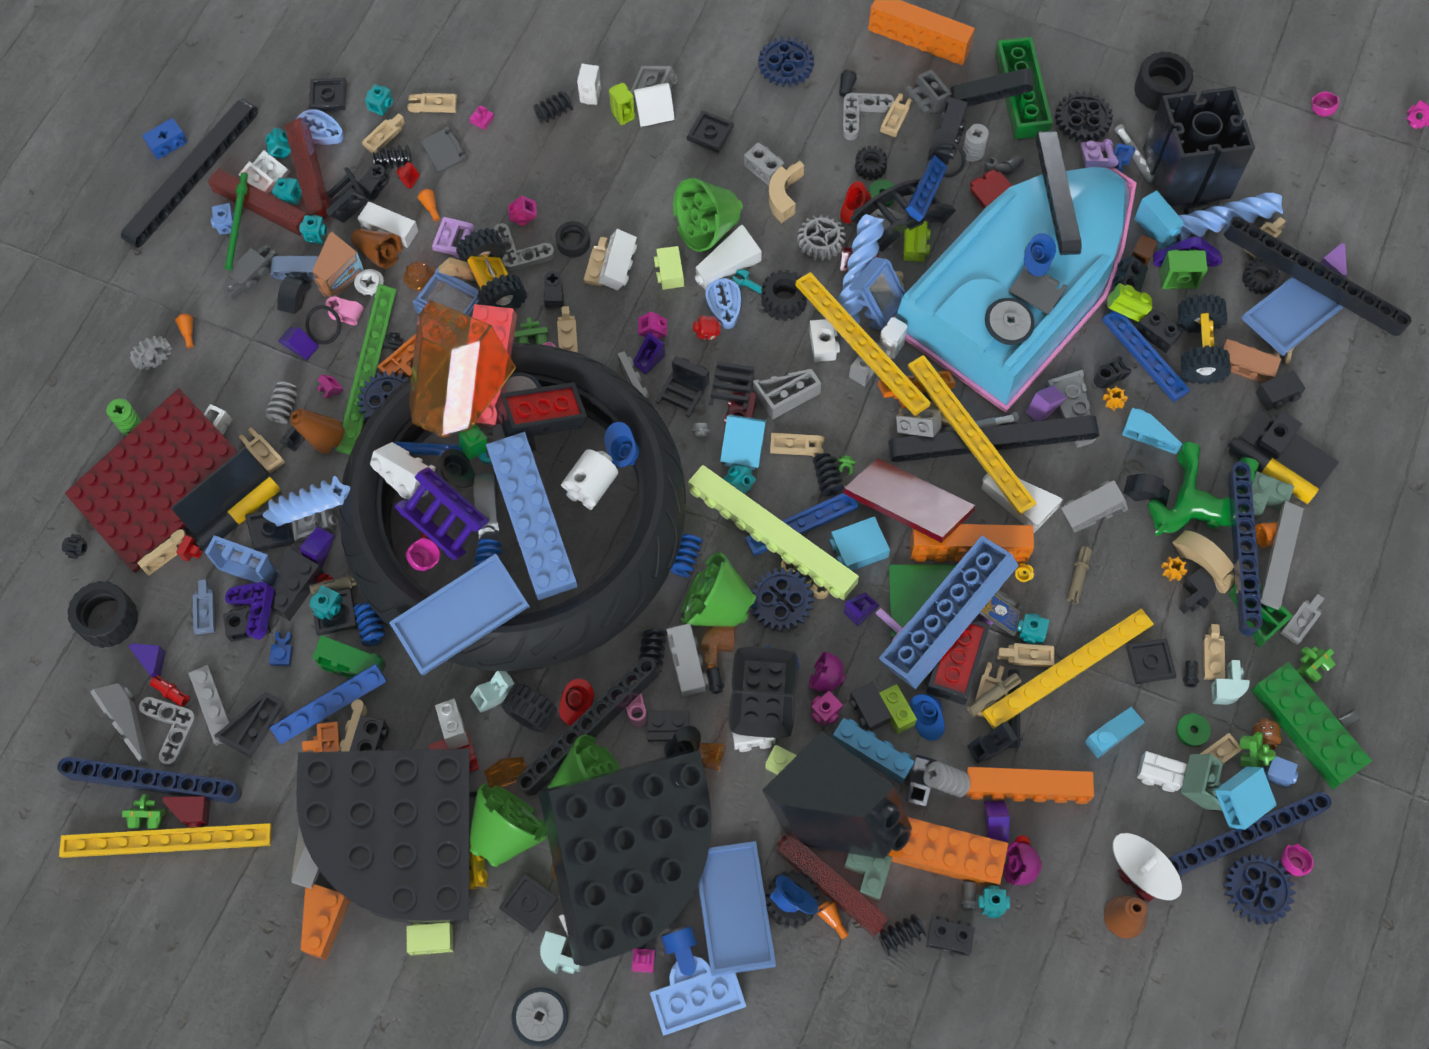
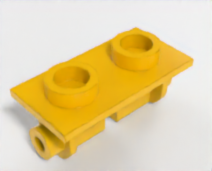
(478, 874)

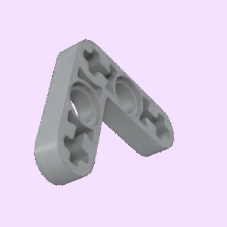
(859, 106)
(518, 256)
(178, 726)

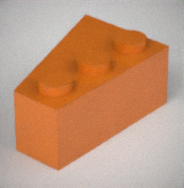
(321, 920)

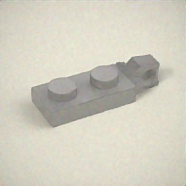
(1303, 620)

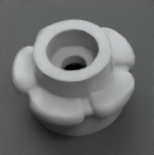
(700, 429)

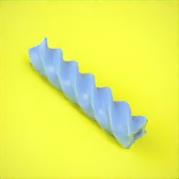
(1218, 216)
(863, 249)
(307, 502)

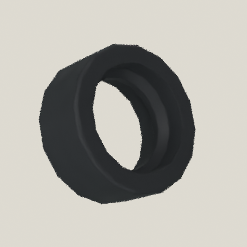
(569, 227)

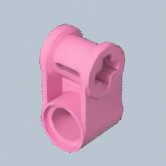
(347, 310)
(637, 705)

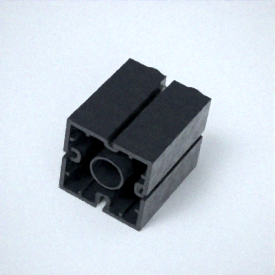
(1198, 146)

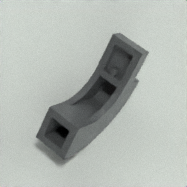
(486, 502)

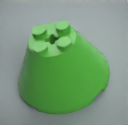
(704, 212)
(717, 596)
(584, 761)
(503, 826)

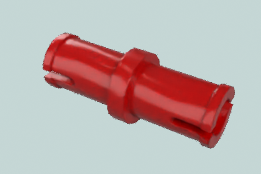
(169, 690)

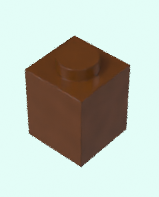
(1144, 249)

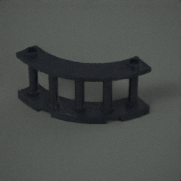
(936, 212)

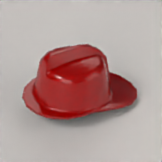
(855, 198)
(575, 700)

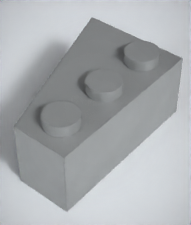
(786, 392)
(1094, 506)
(686, 660)

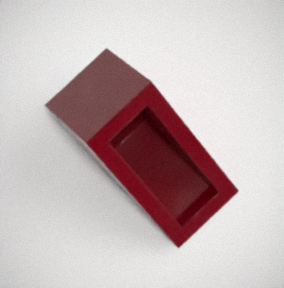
(190, 810)

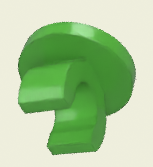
(846, 461)

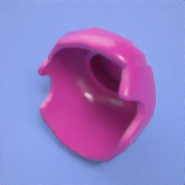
(1325, 104)
(423, 554)
(1297, 860)

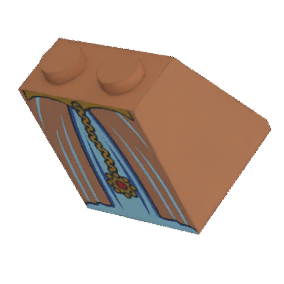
(336, 266)

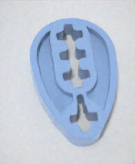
(329, 125)
(732, 299)

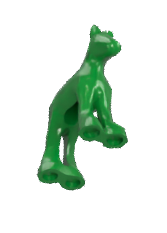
(1193, 502)

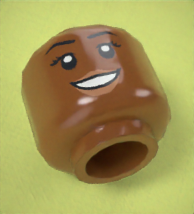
(1270, 731)

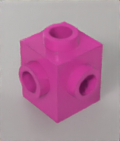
(1413, 112)
(522, 210)
(653, 324)
(826, 709)

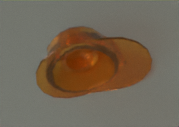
(418, 275)

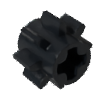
(74, 546)

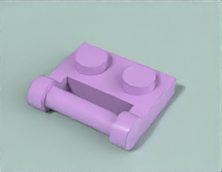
(1093, 156)
(448, 233)

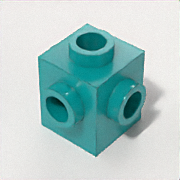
(379, 99)
(277, 143)
(287, 190)
(313, 229)
(740, 478)
(325, 603)
(1033, 628)
(988, 907)

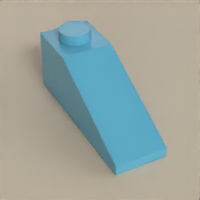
(1148, 430)
(1113, 732)

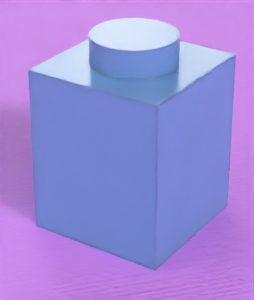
(1281, 772)

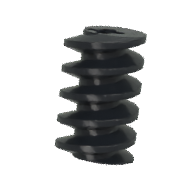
(553, 106)
(392, 157)
(827, 474)
(651, 646)
(901, 934)

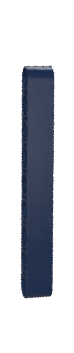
(1242, 556)
(140, 776)
(1254, 831)

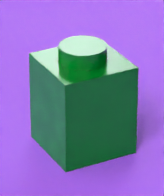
(473, 442)

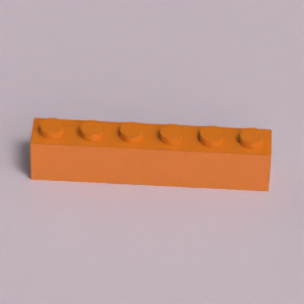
(1030, 784)

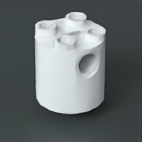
(590, 478)

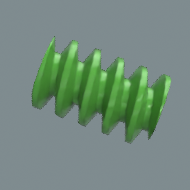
(123, 415)

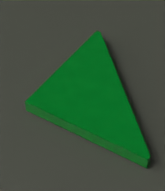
(911, 587)

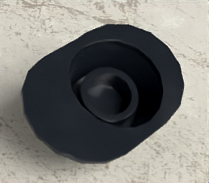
(456, 468)
(684, 739)

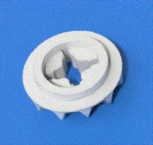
(365, 276)

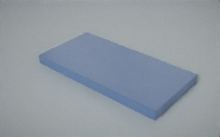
(1290, 315)
(459, 614)
(735, 910)

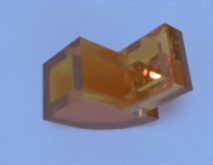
(716, 640)

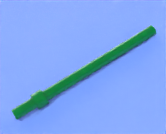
(241, 191)

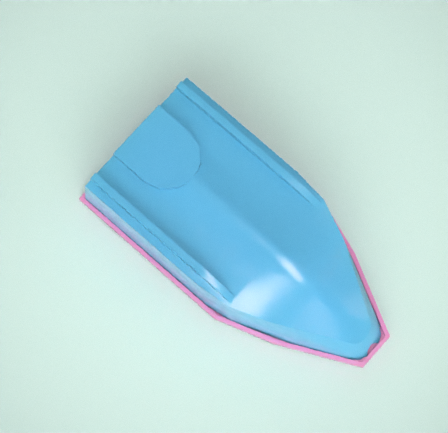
(952, 297)

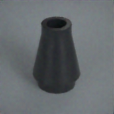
(847, 81)

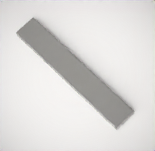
(1281, 555)

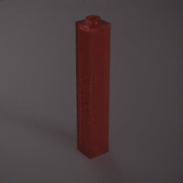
(307, 168)
(258, 201)
(832, 884)

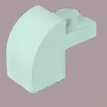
(1230, 689)
(493, 692)
(553, 956)

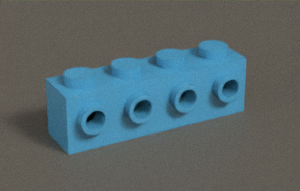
(873, 751)

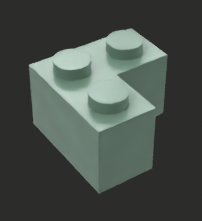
(1269, 492)
(1202, 780)
(874, 873)

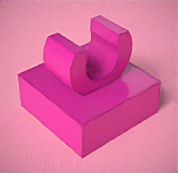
(481, 117)
(329, 384)
(643, 960)

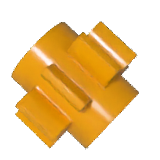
(1114, 398)
(1174, 568)

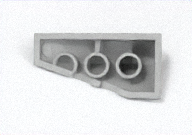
(118, 705)
(304, 869)

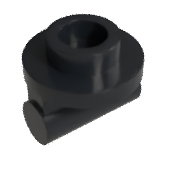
(393, 341)

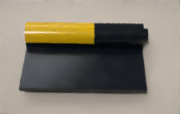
(1298, 464)
(225, 498)

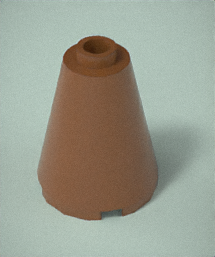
(378, 246)
(319, 430)
(1126, 916)

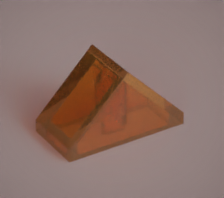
(712, 755)
(505, 771)

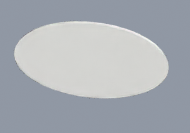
(1147, 866)

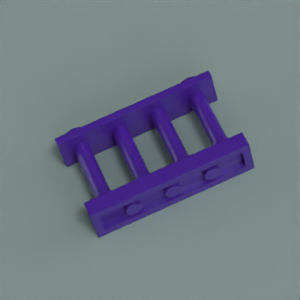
(454, 501)

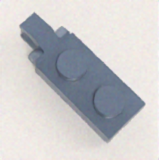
(204, 609)

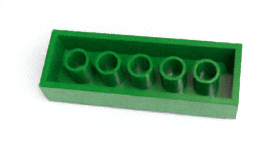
(1030, 110)
(1311, 725)

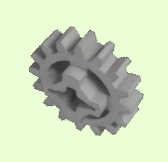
(150, 353)

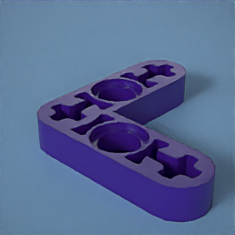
(1213, 256)
(256, 623)

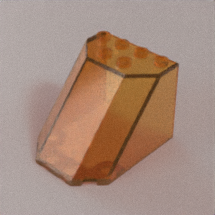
(454, 369)

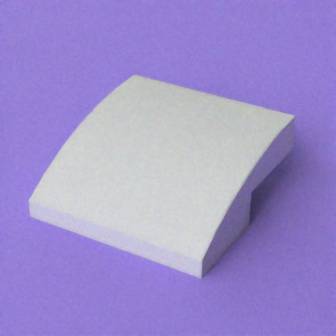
(654, 104)
(265, 172)

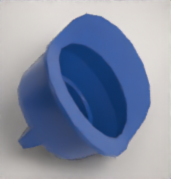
(1039, 254)
(621, 445)
(929, 716)
(792, 898)

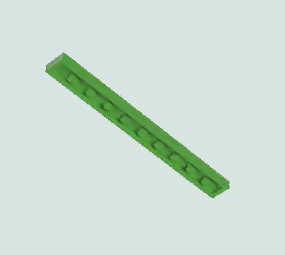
(366, 364)

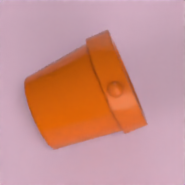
(1265, 534)

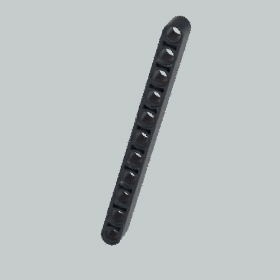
(189, 173)
(1317, 276)
(1001, 437)

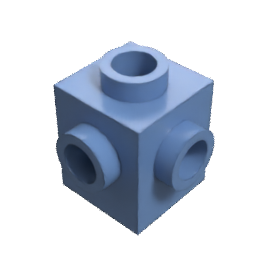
(222, 218)

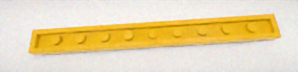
(863, 344)
(972, 435)
(1067, 668)
(165, 840)

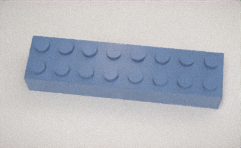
(531, 516)
(948, 611)

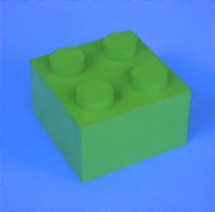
(1183, 269)

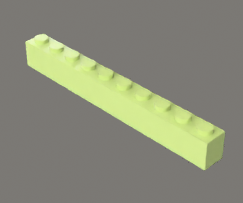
(773, 532)

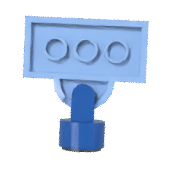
(692, 990)

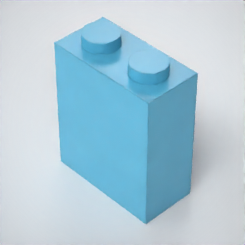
(1159, 220)
(743, 441)
(859, 544)
(1245, 797)

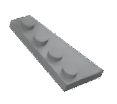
(1076, 404)

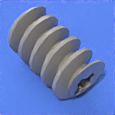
(975, 142)
(280, 402)
(947, 779)

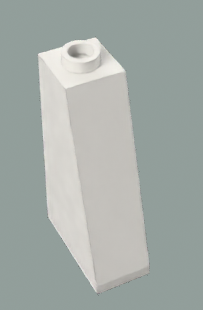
(733, 254)
(1046, 502)

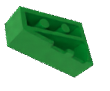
(1272, 619)
(344, 659)

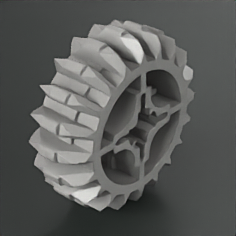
(825, 232)

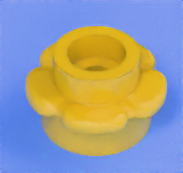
(1021, 576)

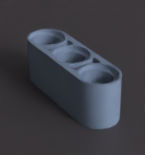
(293, 267)

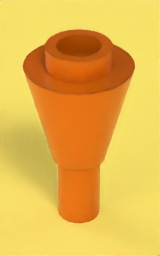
(427, 198)
(185, 325)
(830, 915)

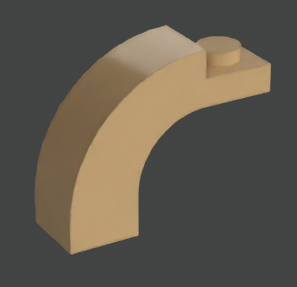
(779, 202)
(1209, 556)

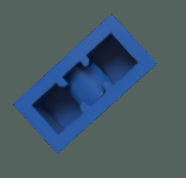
(165, 138)

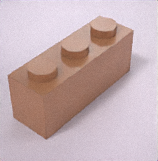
(1251, 362)

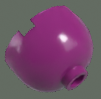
(828, 673)
(1022, 864)

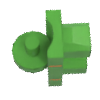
(539, 333)
(1312, 660)
(1259, 753)
(153, 815)

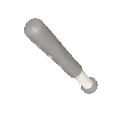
(1137, 157)
(990, 422)

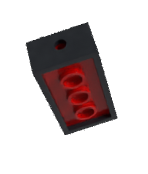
(541, 410)
(957, 668)

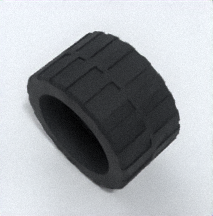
(1166, 65)
(87, 599)

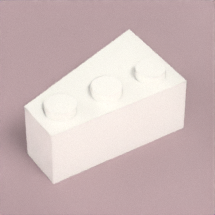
(398, 468)

